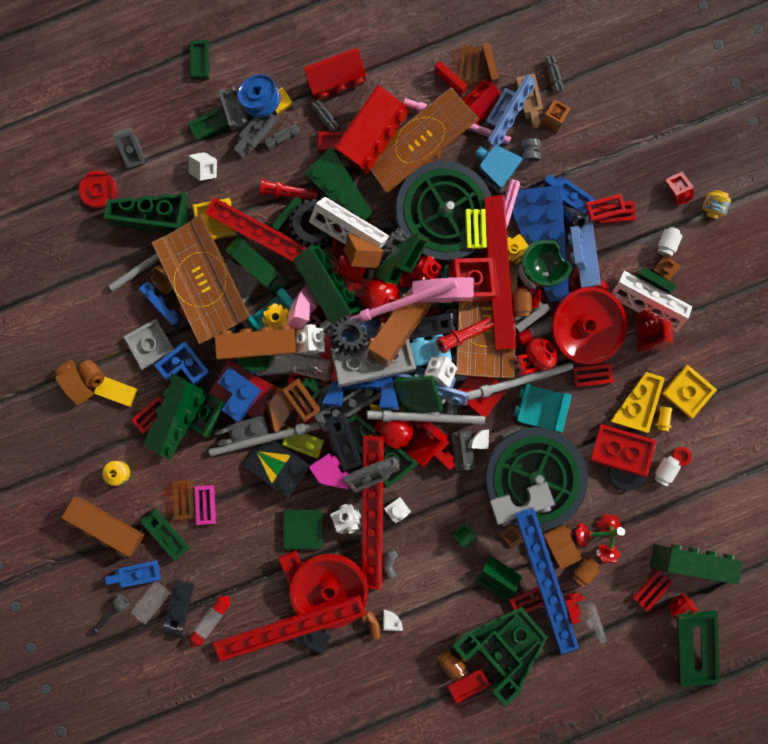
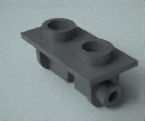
(395, 240)
(462, 454)

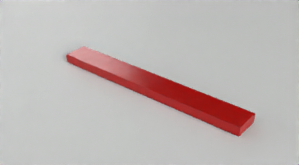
(499, 252)
(372, 516)
(289, 628)

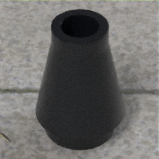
(573, 217)

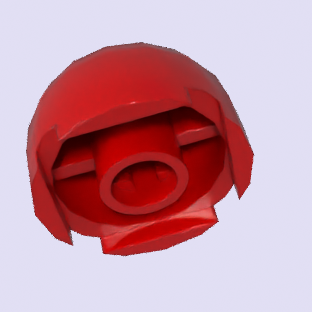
(379, 294)
(395, 433)

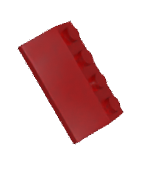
(371, 129)

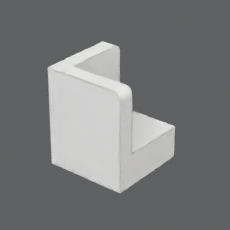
(202, 166)

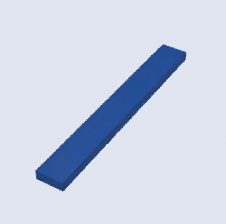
(546, 580)

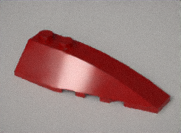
(653, 332)

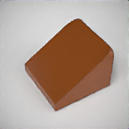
(511, 535)

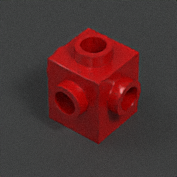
(425, 269)

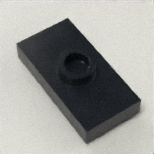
(315, 640)

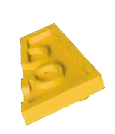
(640, 404)

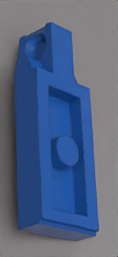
(571, 194)
(159, 303)
(135, 574)

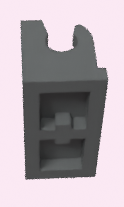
(233, 109)

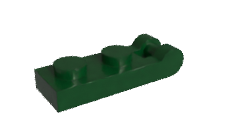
(165, 534)

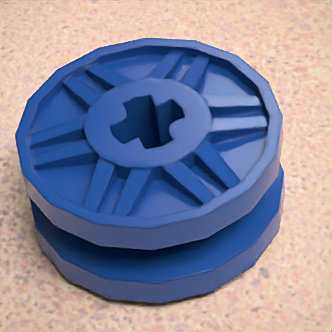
(259, 96)

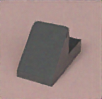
(129, 147)

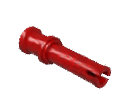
(278, 190)
(457, 337)

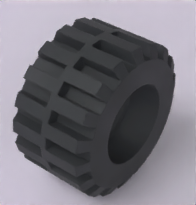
(296, 225)

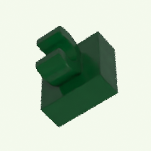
(464, 535)

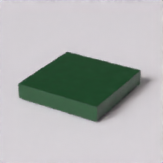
(418, 394)
(303, 529)

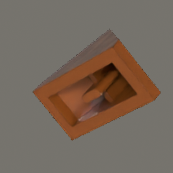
(555, 116)
(362, 253)

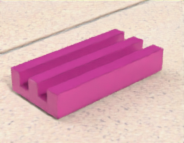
(205, 505)

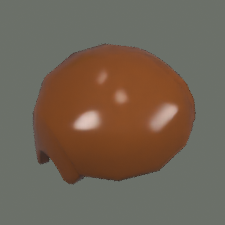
(161, 280)

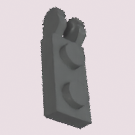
(244, 430)

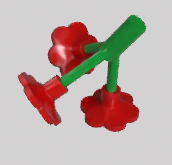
(610, 527)

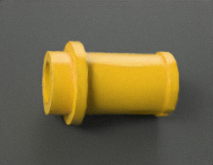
(664, 419)

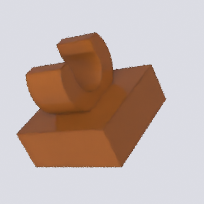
(666, 268)

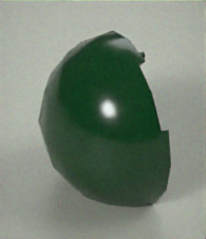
(544, 264)

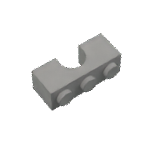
(538, 497)

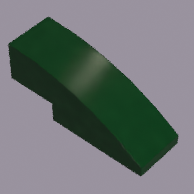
(402, 259)

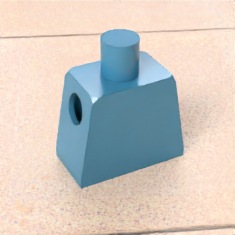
(497, 164)

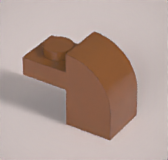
(72, 383)

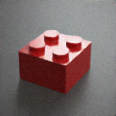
(482, 273)

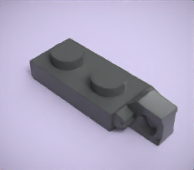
(254, 133)
(371, 474)

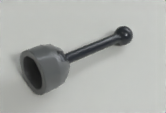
(119, 604)

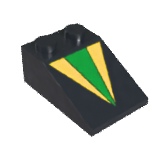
(277, 466)

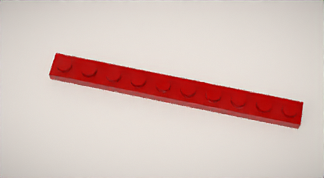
(269, 237)

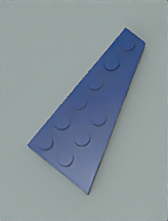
(542, 218)

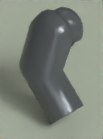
(387, 562)

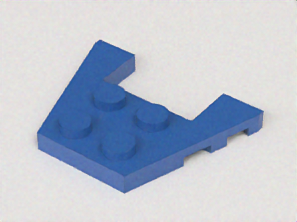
(388, 397)

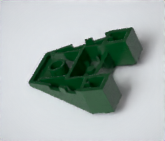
(508, 646)

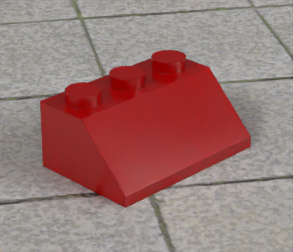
(335, 74)

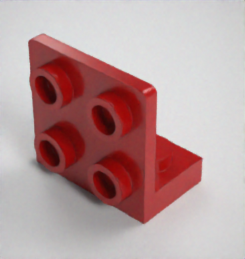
(481, 405)
(425, 442)

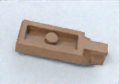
(533, 105)

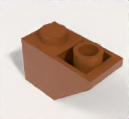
(277, 408)

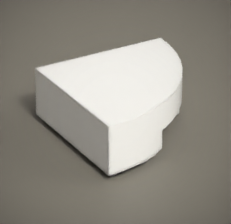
(480, 440)
(391, 621)

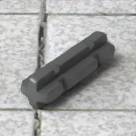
(554, 74)
(325, 116)
(282, 136)

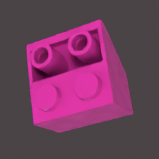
(328, 471)

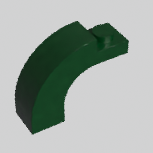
(256, 265)

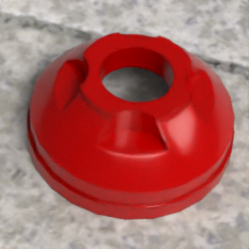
(542, 353)

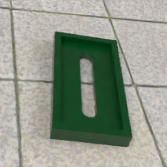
(708, 626)

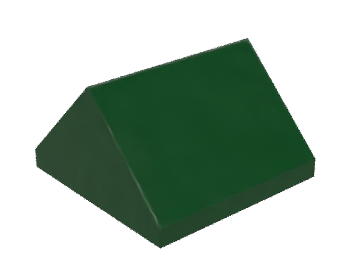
(208, 415)

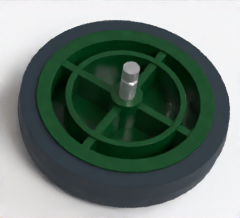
(434, 205)
(534, 458)

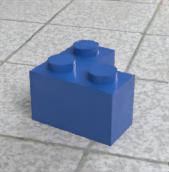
(184, 360)
(243, 392)

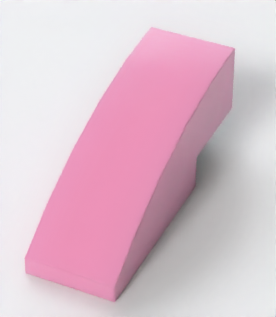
(463, 292)
(301, 308)

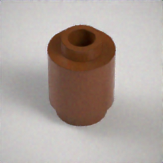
(522, 302)
(91, 374)
(586, 572)
(451, 665)

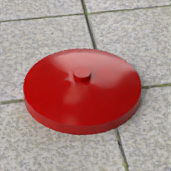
(589, 325)
(326, 581)

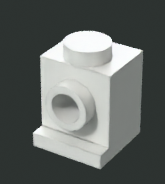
(397, 510)

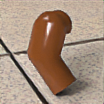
(373, 624)

